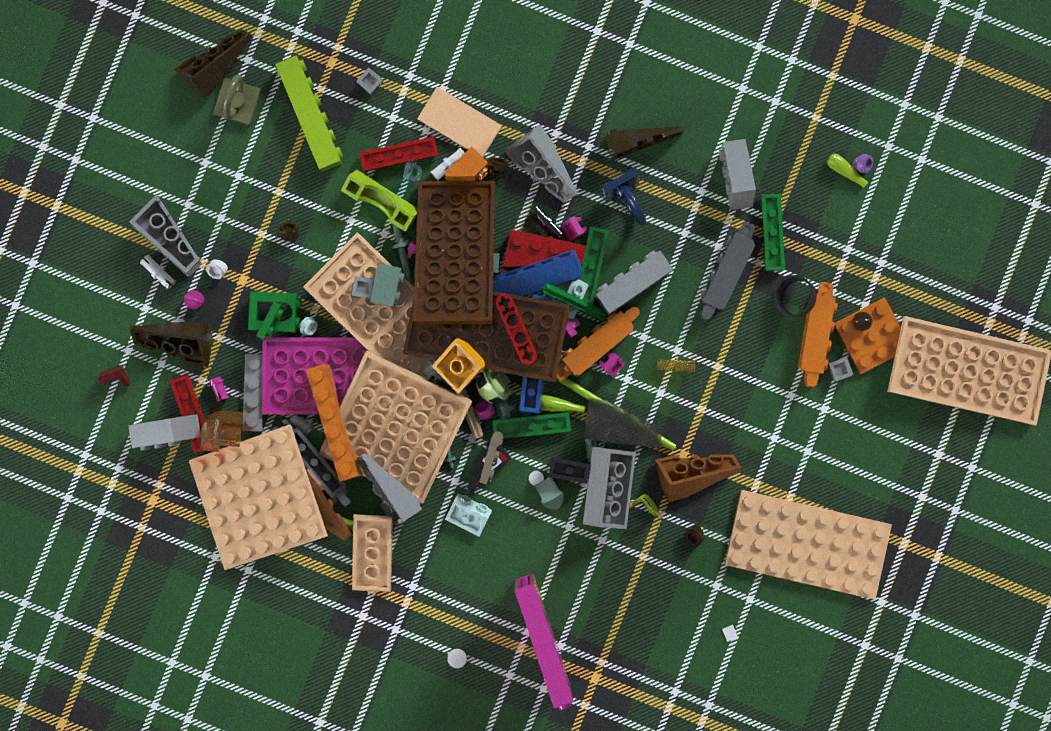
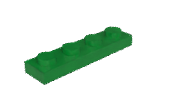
(772, 232)
(593, 261)
(533, 425)

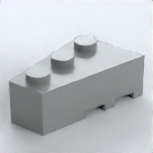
(738, 174)
(164, 431)

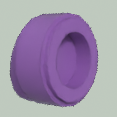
(863, 163)

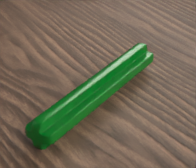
(574, 302)

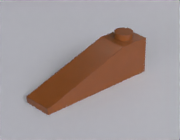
(687, 476)

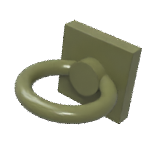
(237, 100)

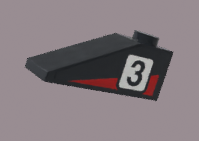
(502, 459)

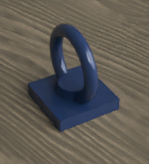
(622, 188)

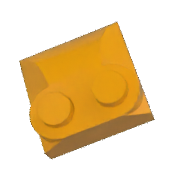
(459, 365)

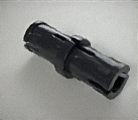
(547, 222)

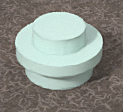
(308, 326)

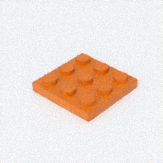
(875, 344)

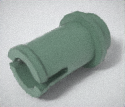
(589, 444)

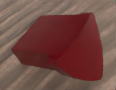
(114, 373)

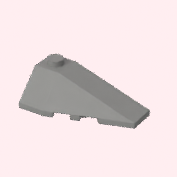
(395, 498)

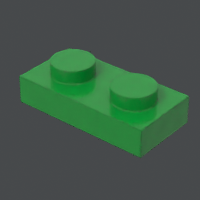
(267, 329)

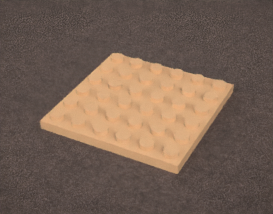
(400, 422)
(258, 497)

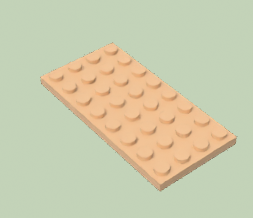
(375, 326)
(969, 370)
(808, 544)

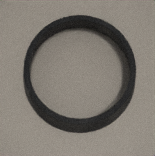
(779, 294)

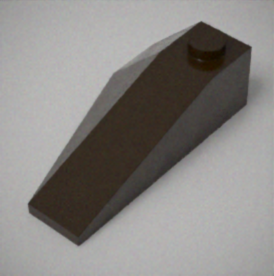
(207, 70)
(632, 140)
(181, 339)

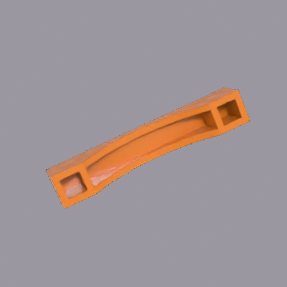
(326, 399)

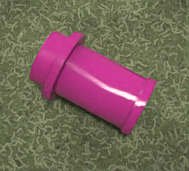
(218, 388)

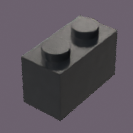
(569, 469)

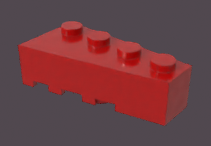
(530, 248)

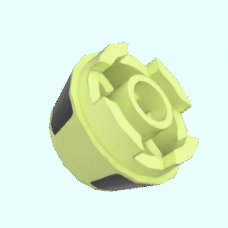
(493, 386)

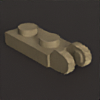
(492, 456)

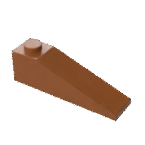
(331, 520)

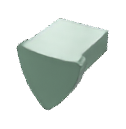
(550, 494)

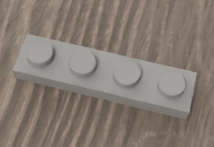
(253, 393)

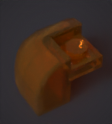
(221, 429)

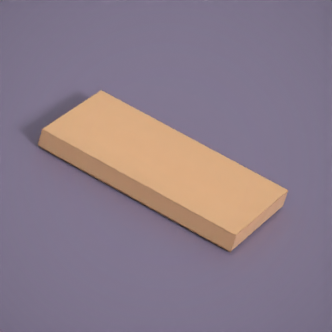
(459, 122)
(372, 552)

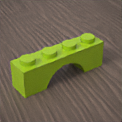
(366, 189)

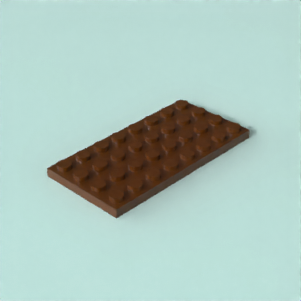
(454, 252)
(544, 323)

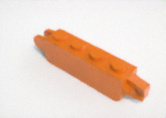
(816, 335)
(598, 344)

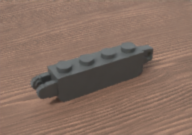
(728, 271)
(326, 475)

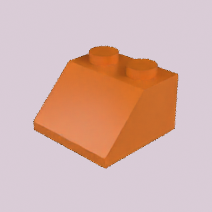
(468, 167)

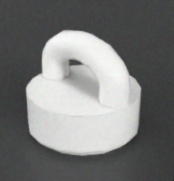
(216, 269)

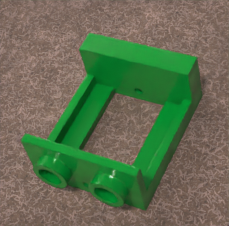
(290, 298)

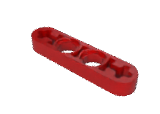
(518, 328)

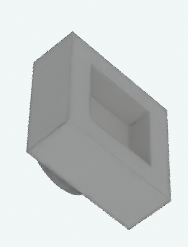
(369, 81)
(362, 287)
(840, 369)

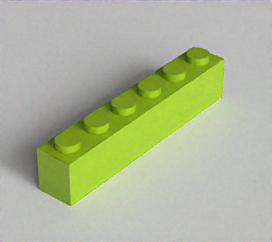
(308, 113)

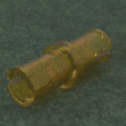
(676, 365)

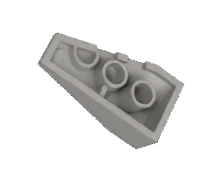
(540, 158)

